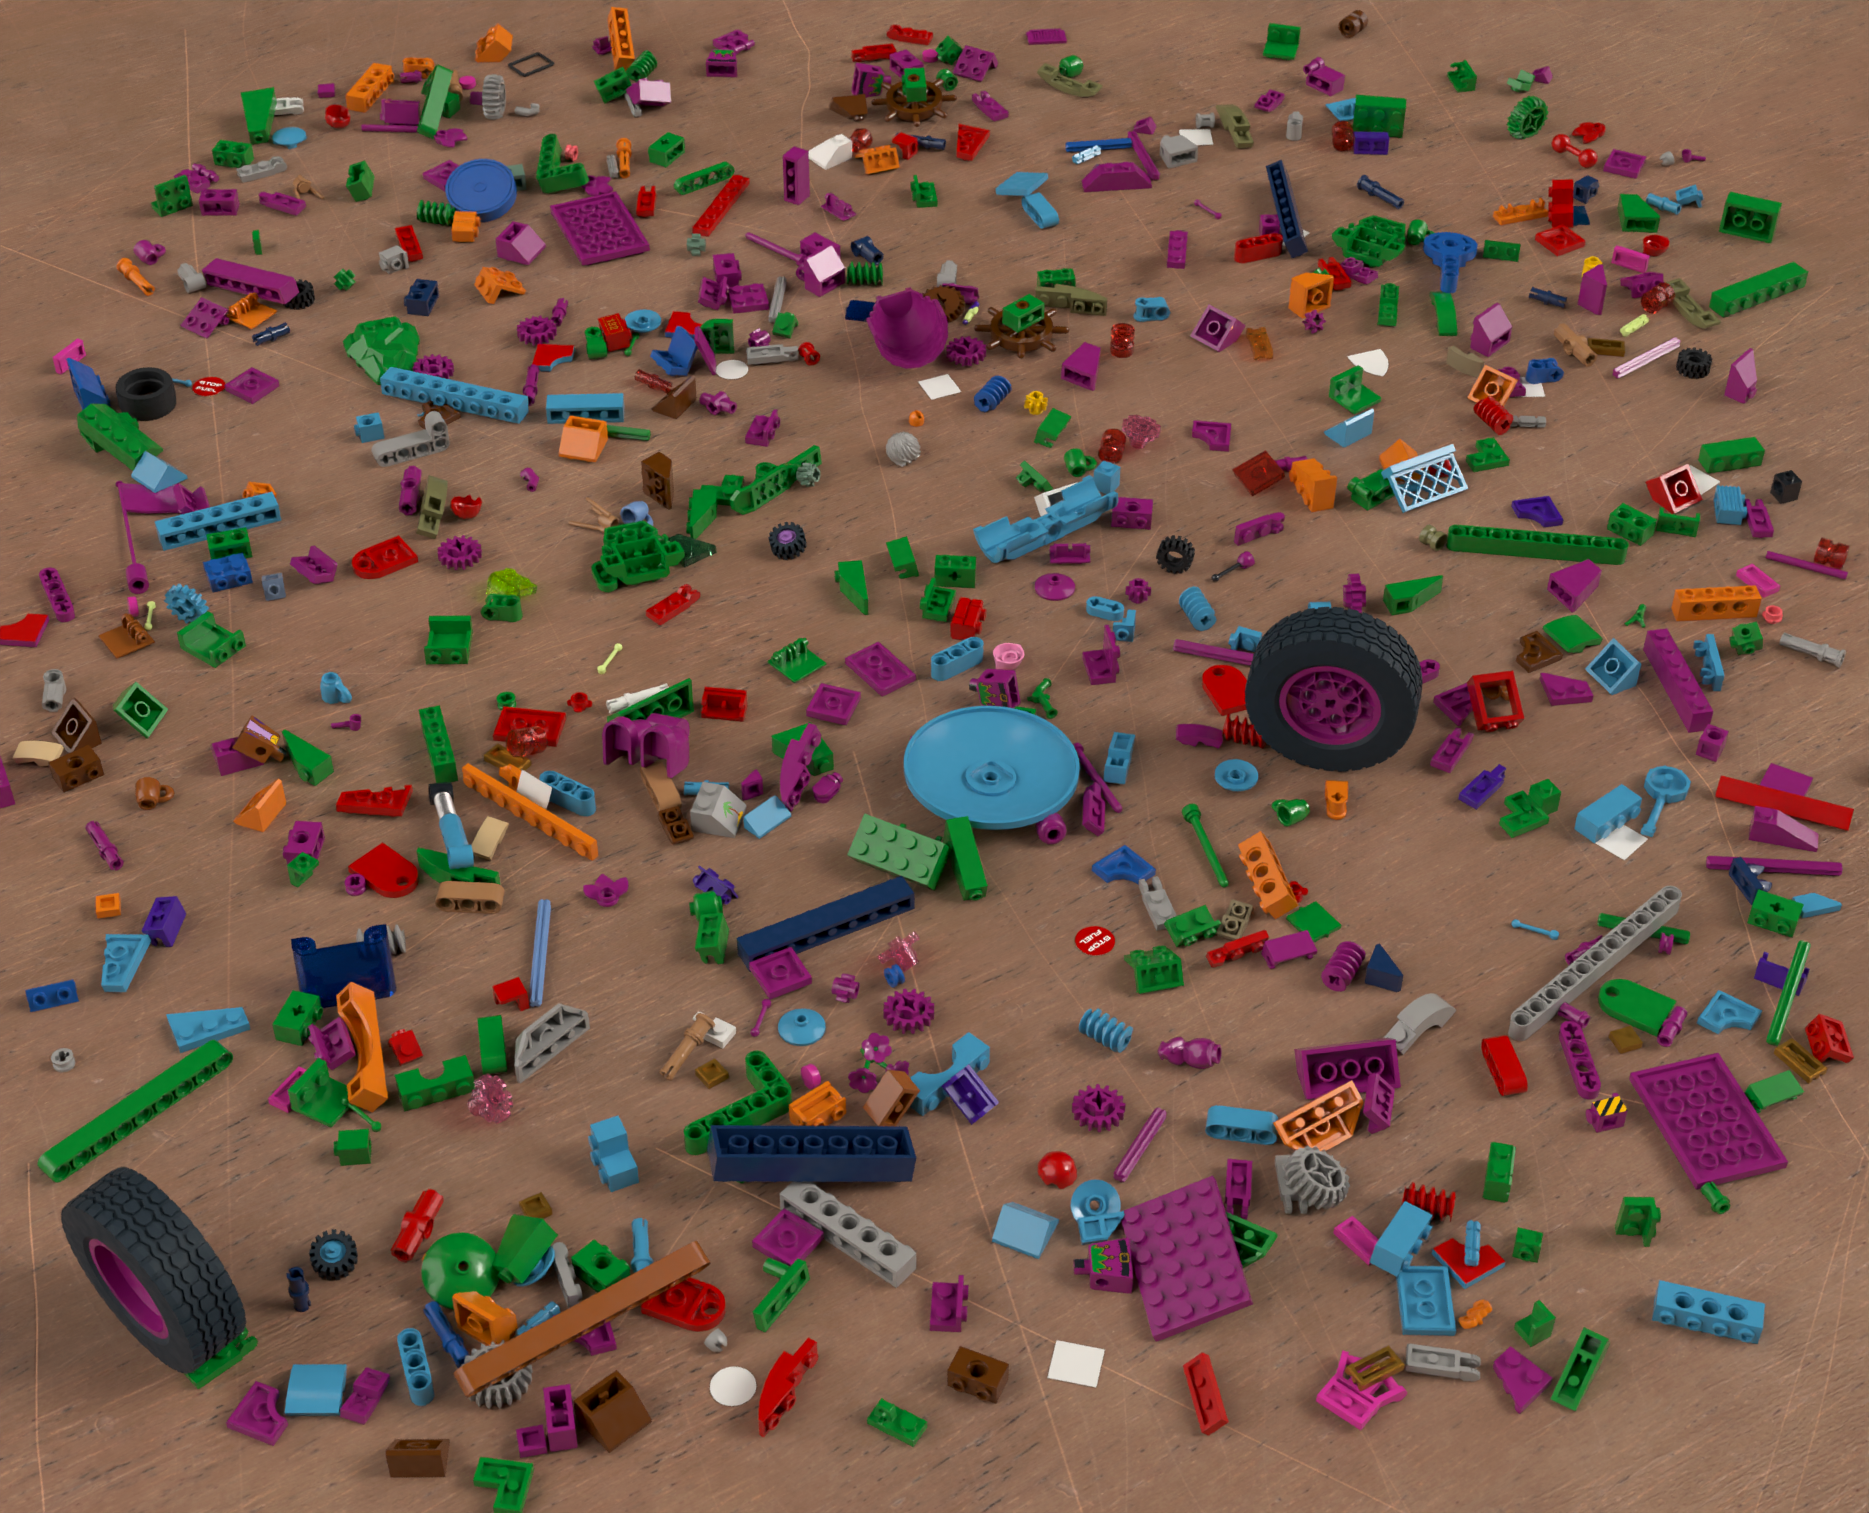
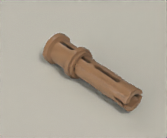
(454, 86)
(693, 1038)

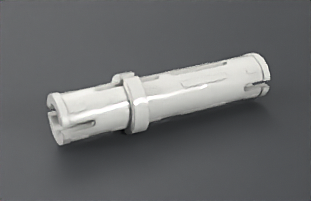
(628, 699)

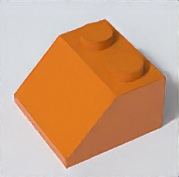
(1310, 293)
(483, 1318)

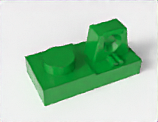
(1029, 475)
(897, 1422)

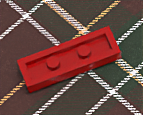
(409, 242)
(1205, 1394)

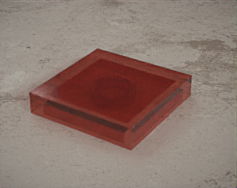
(1259, 473)

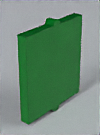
(1315, 920)

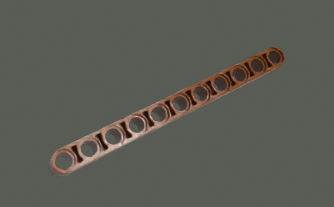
(580, 1319)

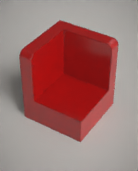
(907, 144)
(511, 991)

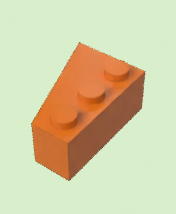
(1314, 484)

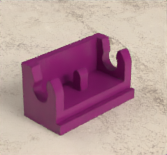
(1288, 948)

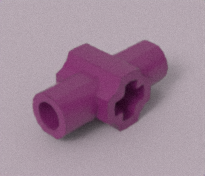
(718, 403)

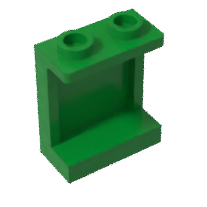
(449, 640)
(210, 641)

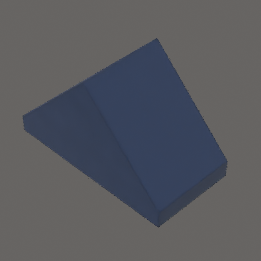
(1383, 971)

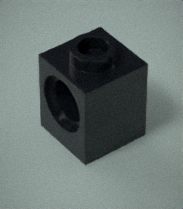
(1786, 486)

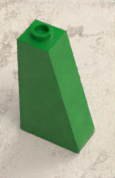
(259, 113)
(965, 858)

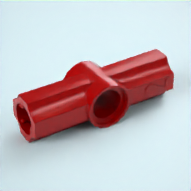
(417, 1225)

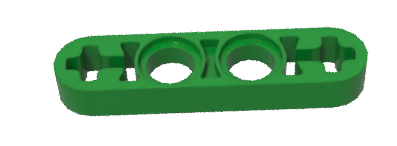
(688, 180)

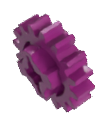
(536, 330)
(966, 351)
(435, 366)
(459, 552)
(1354, 593)
(908, 1011)
(1110, 1108)

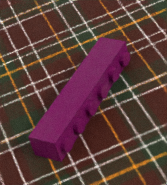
(248, 280)
(1678, 680)

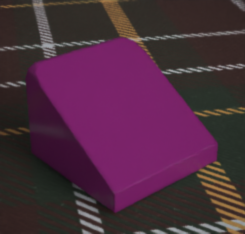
(1543, 75)
(476, 98)
(1145, 126)
(752, 786)

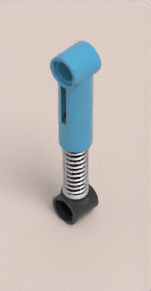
(458, 850)

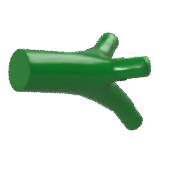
(1638, 616)

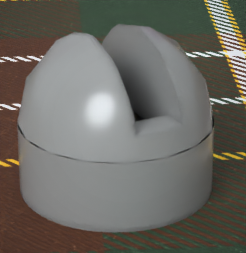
(1668, 158)
(715, 1340)

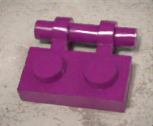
(735, 41)
(196, 179)

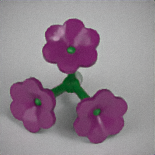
(874, 1050)

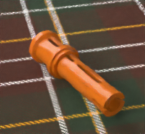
(624, 153)
(132, 273)

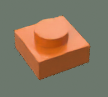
(108, 905)

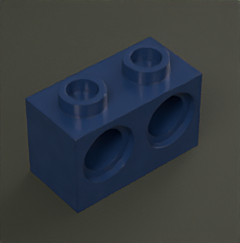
(421, 297)

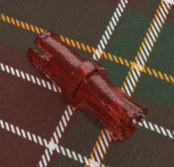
(653, 381)

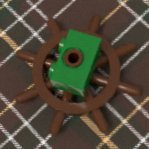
(913, 95)
(1020, 326)

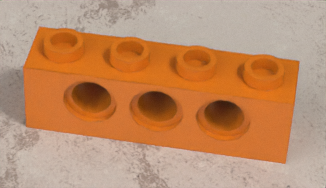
(620, 38)
(369, 87)
(1716, 603)
(1267, 875)

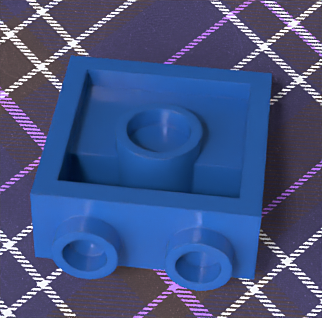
(227, 572)

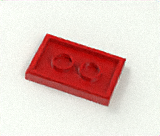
(517, 718)

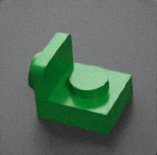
(1527, 1245)

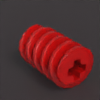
(1493, 415)
(1241, 730)
(1430, 1201)

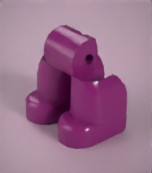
(648, 741)

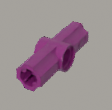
(410, 490)

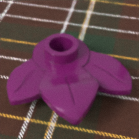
(449, 137)
(597, 185)
(606, 891)

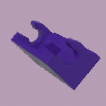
(1371, 143)
(164, 920)
(1776, 974)
(970, 1094)

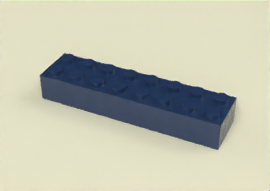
(811, 1153)

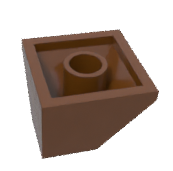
(850, 106)

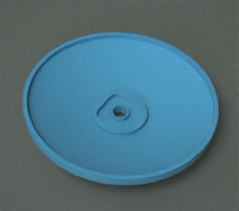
(963, 748)

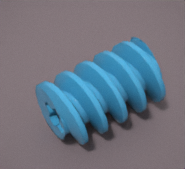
(1197, 608)
(1105, 1032)

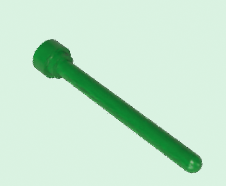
(1192, 815)

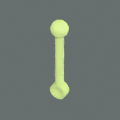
(150, 605)
(602, 668)

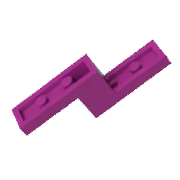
(1177, 249)

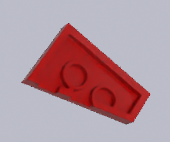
(970, 141)
(385, 802)

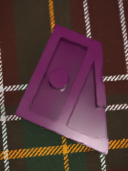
(1565, 690)
(1455, 703)
(1521, 1378)

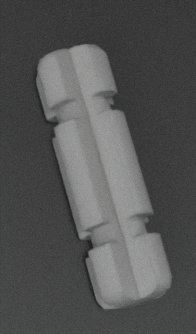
(612, 166)
(1529, 421)

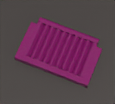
(1046, 36)
(705, 350)

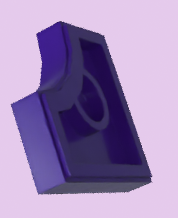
(1538, 509)

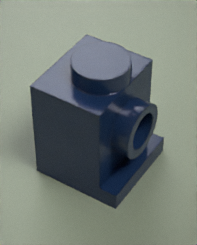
(1588, 186)

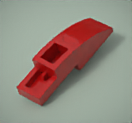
(780, 1385)

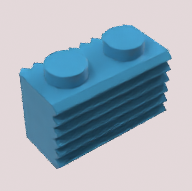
(1729, 505)

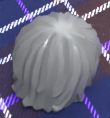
(903, 448)

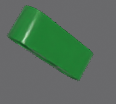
(492, 1044)

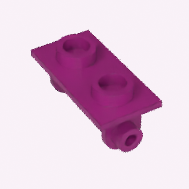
(602, 45)
(838, 207)
(969, 292)
(1061, 554)

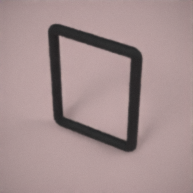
(551, 63)

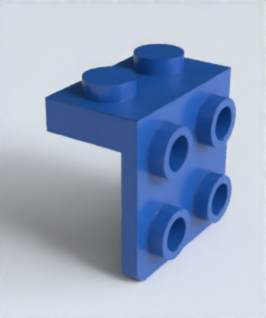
(679, 354)

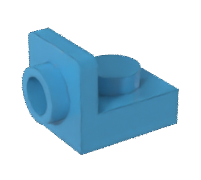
(1688, 195)
(1125, 630)
(1245, 639)

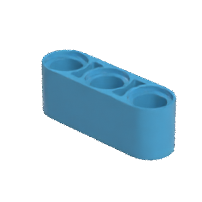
(1040, 210)
(957, 658)
(570, 793)
(1241, 1125)
(419, 1377)

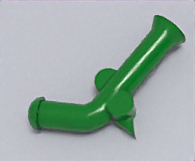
(1039, 697)

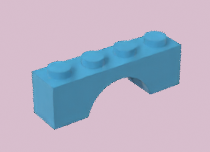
(964, 1052)

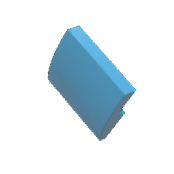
(315, 1389)

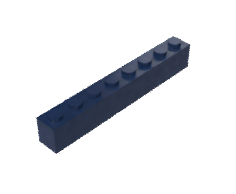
(1286, 209)
(829, 921)

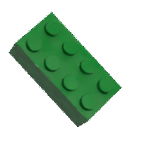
(899, 851)

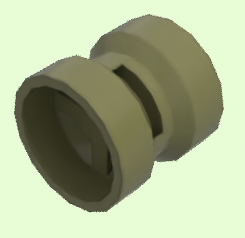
(1434, 538)

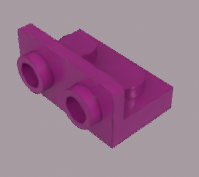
(1641, 283)
(763, 429)
(1378, 1103)
(947, 1306)

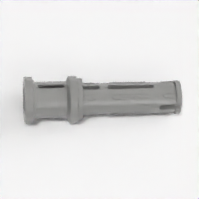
(1822, 652)

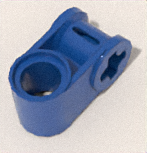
(1540, 371)

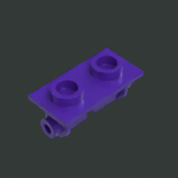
(709, 879)

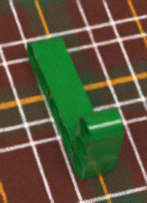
(435, 90)
(550, 174)
(765, 1105)

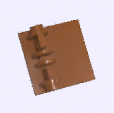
(126, 638)

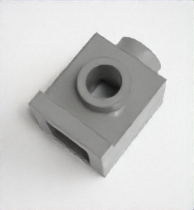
(393, 259)

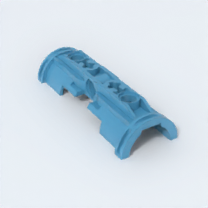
(1079, 508)

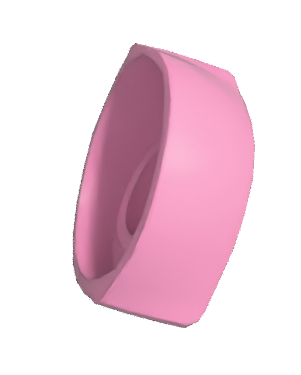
(1008, 656)

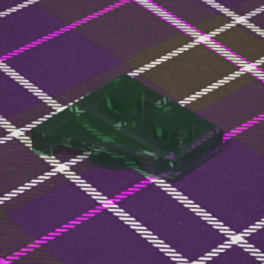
(694, 549)

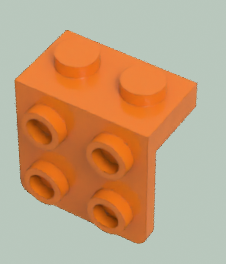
(493, 280)

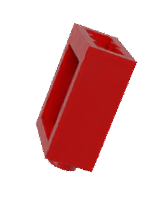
(1491, 680)

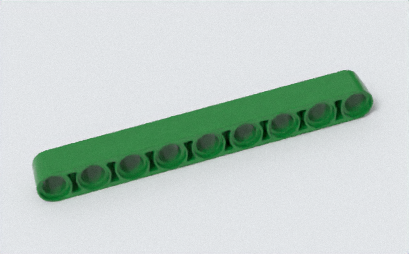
(1536, 544)
(134, 1111)

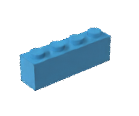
(592, 406)

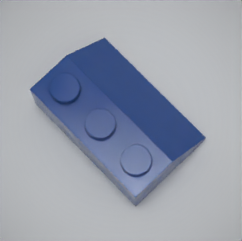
(86, 384)

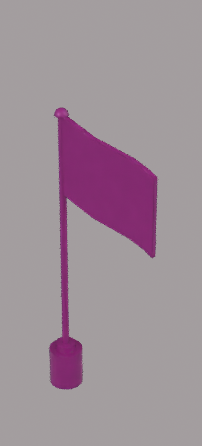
(140, 499)

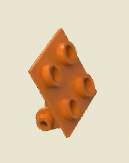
(249, 311)

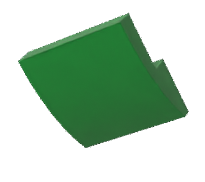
(1572, 633)

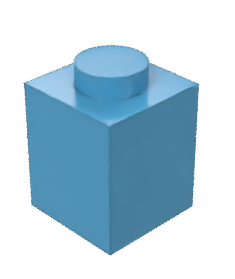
(1107, 477)

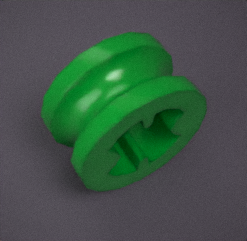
(506, 699)

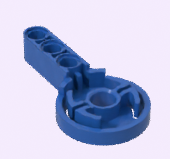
(1450, 253)

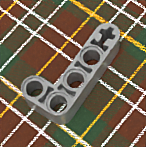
(414, 445)

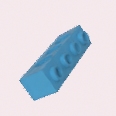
(1708, 1312)

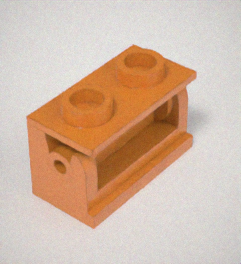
(818, 1107)

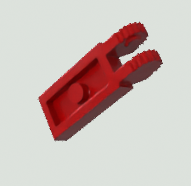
(909, 35)
(646, 202)
(1341, 279)
(673, 604)

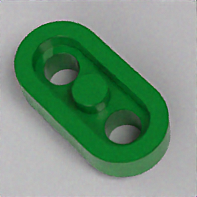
(604, 581)

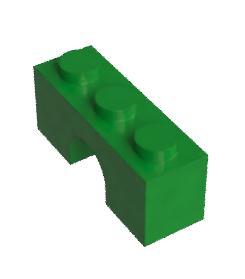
(418, 1091)

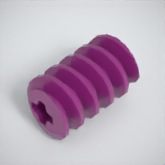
(1343, 966)

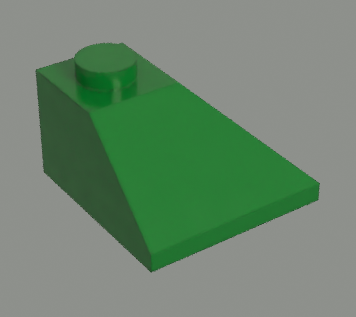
(139, 709)

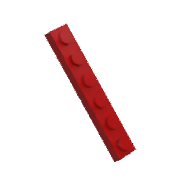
(721, 205)

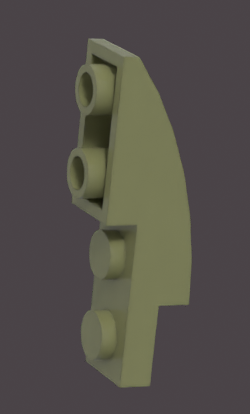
(1237, 124)
(1074, 298)
(432, 507)

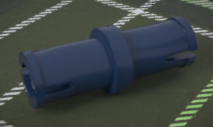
(1547, 297)
(271, 334)
(298, 1289)

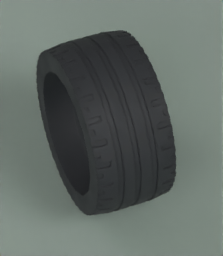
(144, 381)

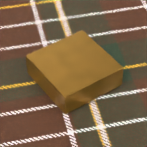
(1625, 1039)
(711, 1073)
(536, 1206)

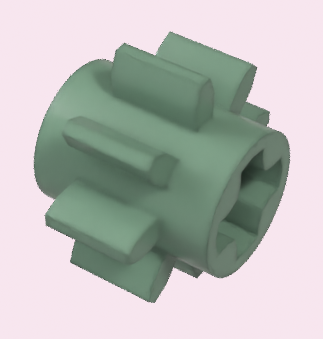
(696, 244)
(808, 474)

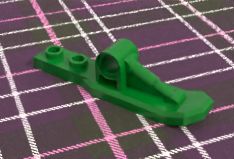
(771, 481)

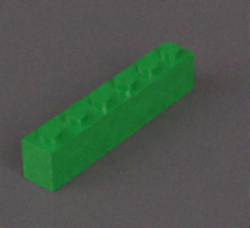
(1758, 289)

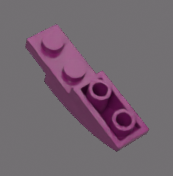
(794, 771)

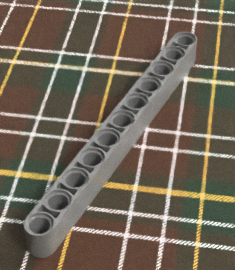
(1594, 963)

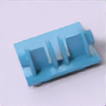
(1343, 109)

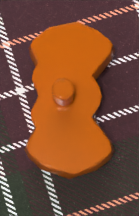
(1475, 1314)

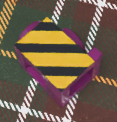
(1607, 1113)

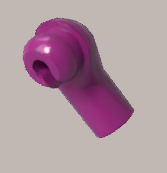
(530, 475)

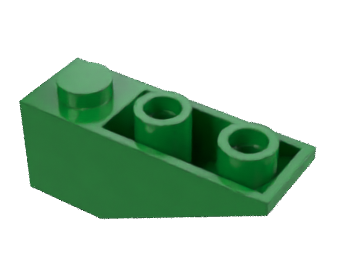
(702, 512)
(1411, 594)

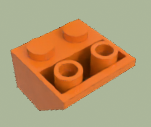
(494, 45)
(583, 438)

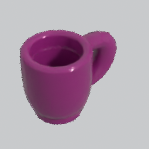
(147, 252)

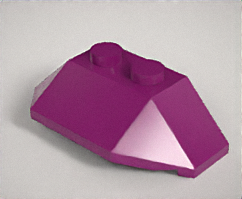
(1115, 177)

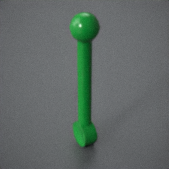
(628, 352)
(375, 1126)

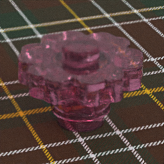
(1140, 430)
(901, 951)
(490, 1099)

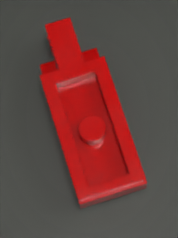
(873, 52)
(1237, 948)

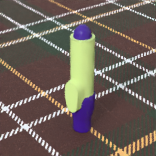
(971, 312)

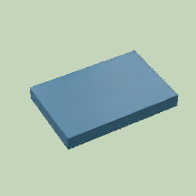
(1021, 183)
(1426, 1301)

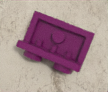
(713, 293)
(190, 501)
(316, 566)
(332, 1043)

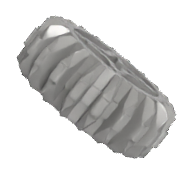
(493, 96)
(1316, 1177)
(504, 1390)

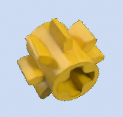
(1036, 402)

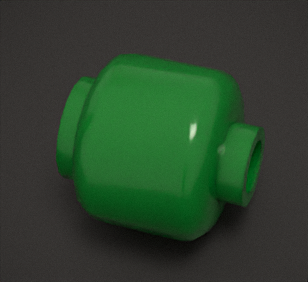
(1070, 66)
(705, 904)

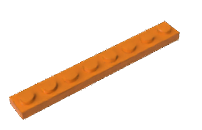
(530, 812)

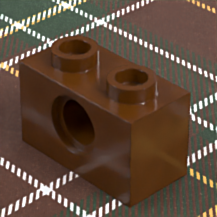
(76, 768)
(991, 1375)

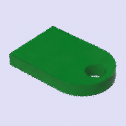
(1635, 1005)

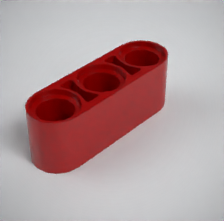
(1258, 248)
(1504, 1065)

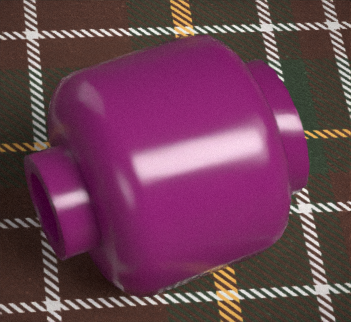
(1051, 829)

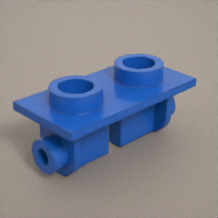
(52, 995)

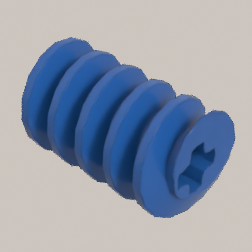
(992, 393)

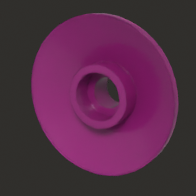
(1054, 586)

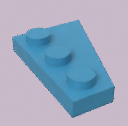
(122, 960)
(199, 1027)

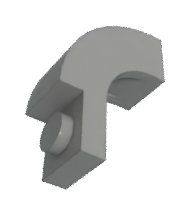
(1417, 1018)

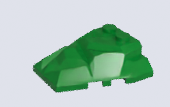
(1371, 240)
(383, 345)
(638, 553)

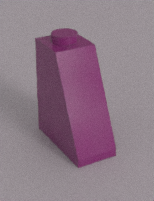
(1082, 366)
(1574, 583)

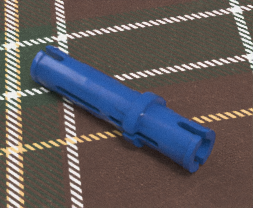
(451, 1341)

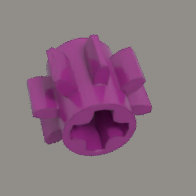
(1314, 321)
(759, 338)
(1138, 590)
(845, 988)

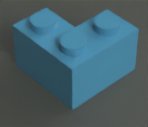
(612, 1154)

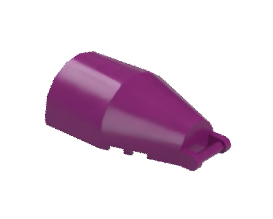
(908, 328)

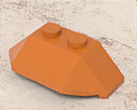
(1323, 1120)

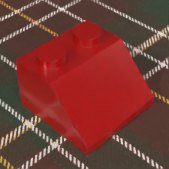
(1674, 489)

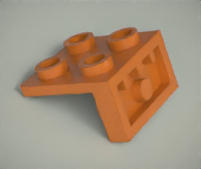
(880, 160)

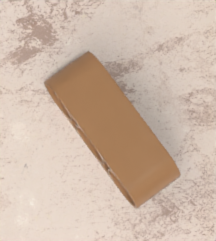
(660, 786)
(470, 897)

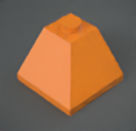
(1492, 384)

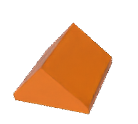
(1398, 453)
(262, 807)

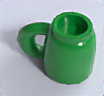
(1417, 231)
(1077, 462)
(1290, 811)

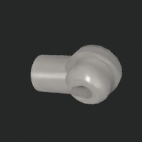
(528, 111)

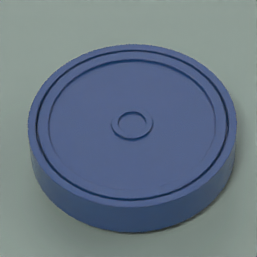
(482, 187)

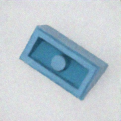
(766, 817)

